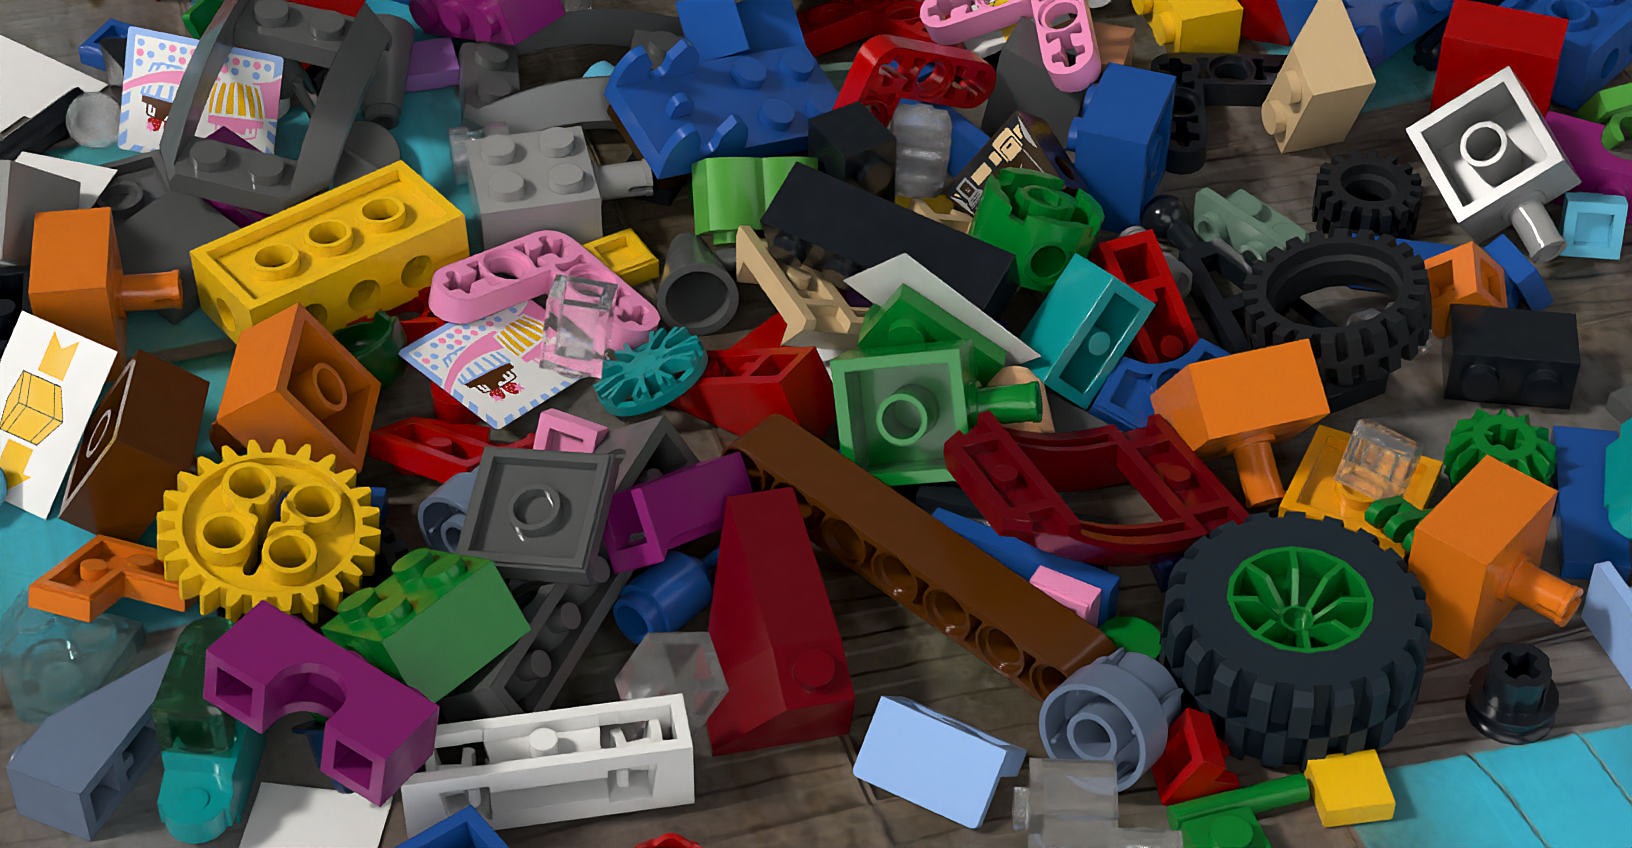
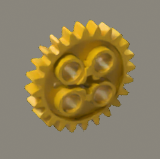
(230, 508)

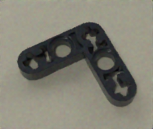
(1201, 87)

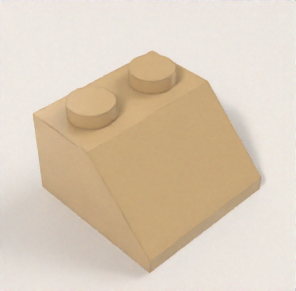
(1319, 83)

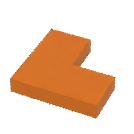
(102, 575)

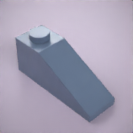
(89, 754)

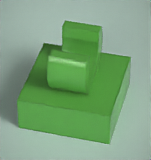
(1610, 108)

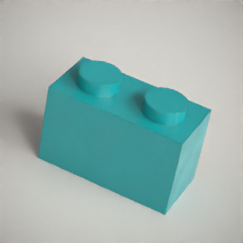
(1083, 330)

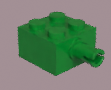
(910, 399)
(430, 621)

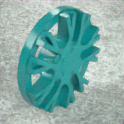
(651, 372)

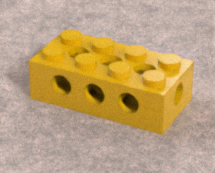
(333, 254)

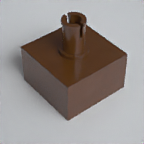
(135, 448)

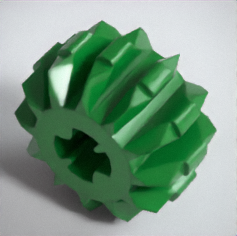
(1503, 438)

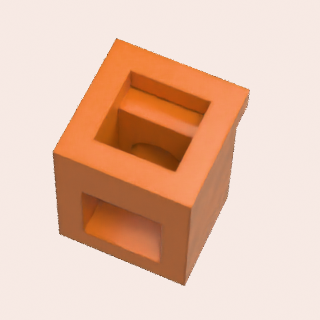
(1466, 278)

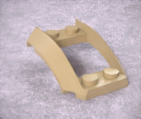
(805, 298)

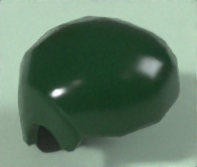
(377, 346)

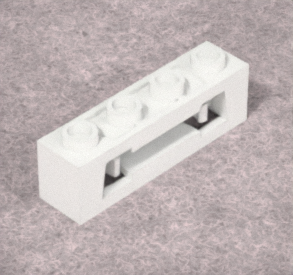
(553, 766)

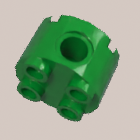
(1037, 223)

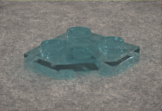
(59, 659)

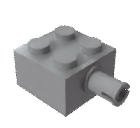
(1497, 163)
(545, 184)

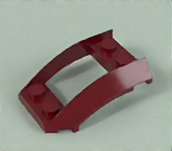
(1018, 473)

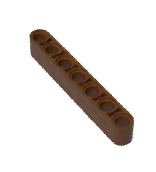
(921, 560)

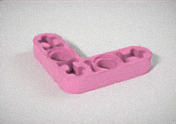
(1080, 34)
(471, 290)

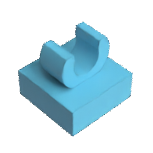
(1593, 225)

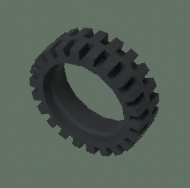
(1335, 263)

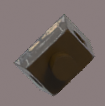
(1018, 143)

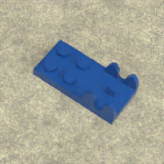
(718, 106)

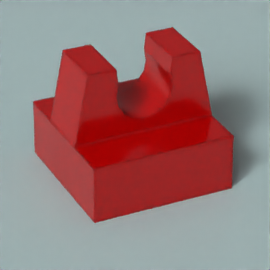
(1192, 761)

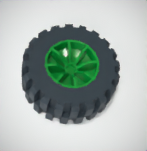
(1296, 637)

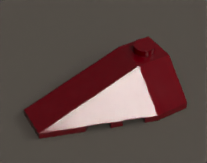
(774, 632)

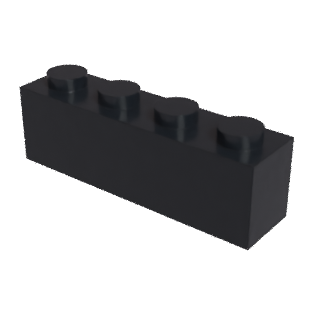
(849, 230)

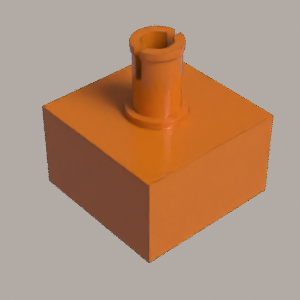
(82, 283)
(297, 387)
(1244, 408)
(1484, 556)

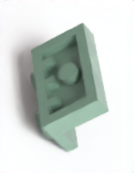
(1243, 223)

